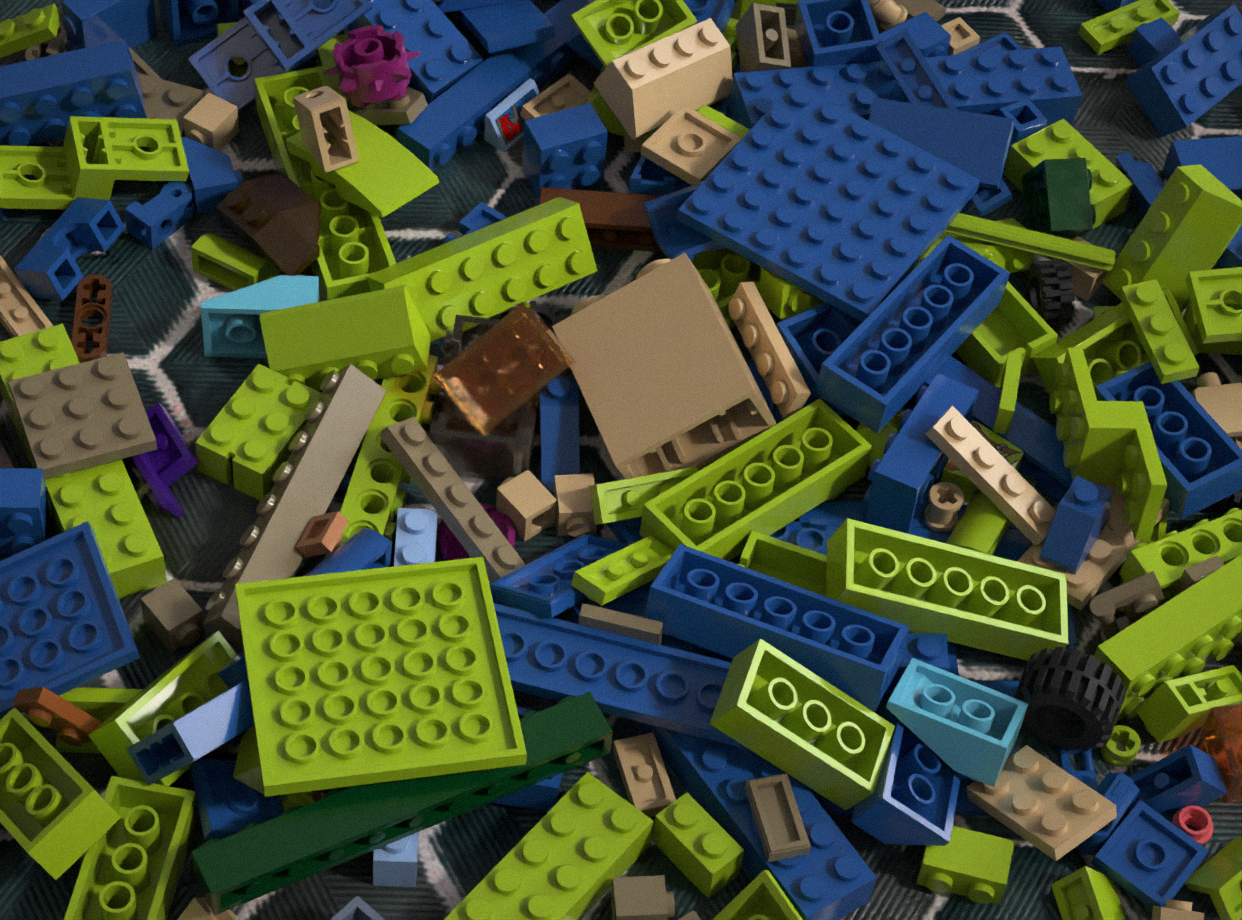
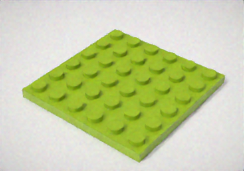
(377, 676)

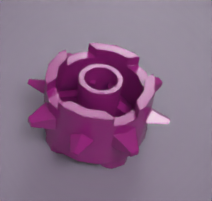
(372, 65)

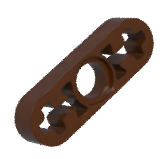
(84, 309)

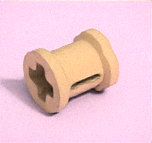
(944, 501)

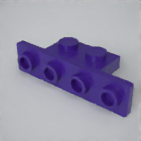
(165, 464)

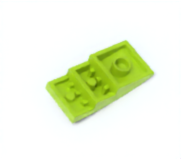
(383, 176)

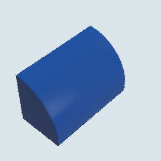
(360, 552)

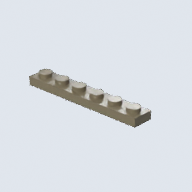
(451, 498)

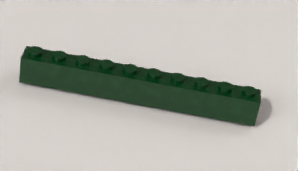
(377, 814)

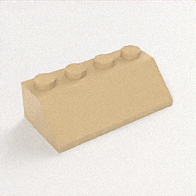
(665, 75)

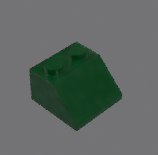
(1059, 198)

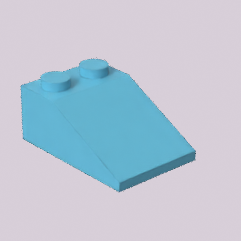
(233, 319)
(958, 719)

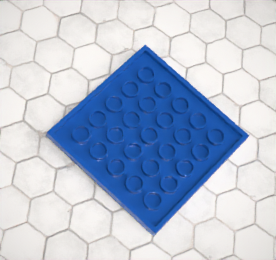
(829, 201)

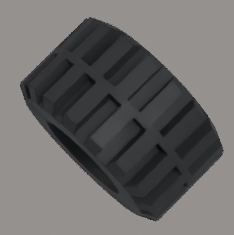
(1070, 698)

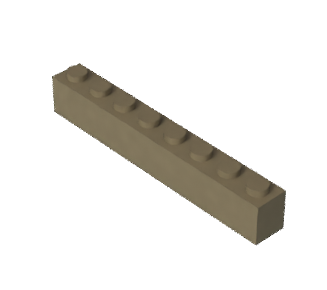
(301, 490)

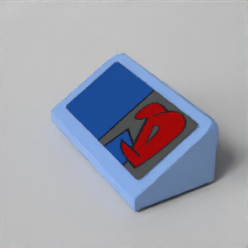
(504, 123)

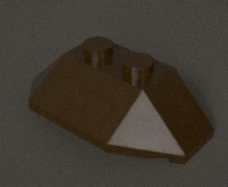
(275, 220)

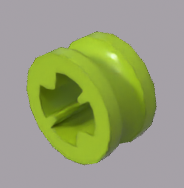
(1132, 745)

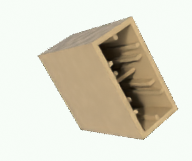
(663, 372)

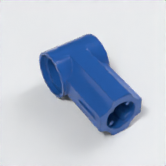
(1120, 791)

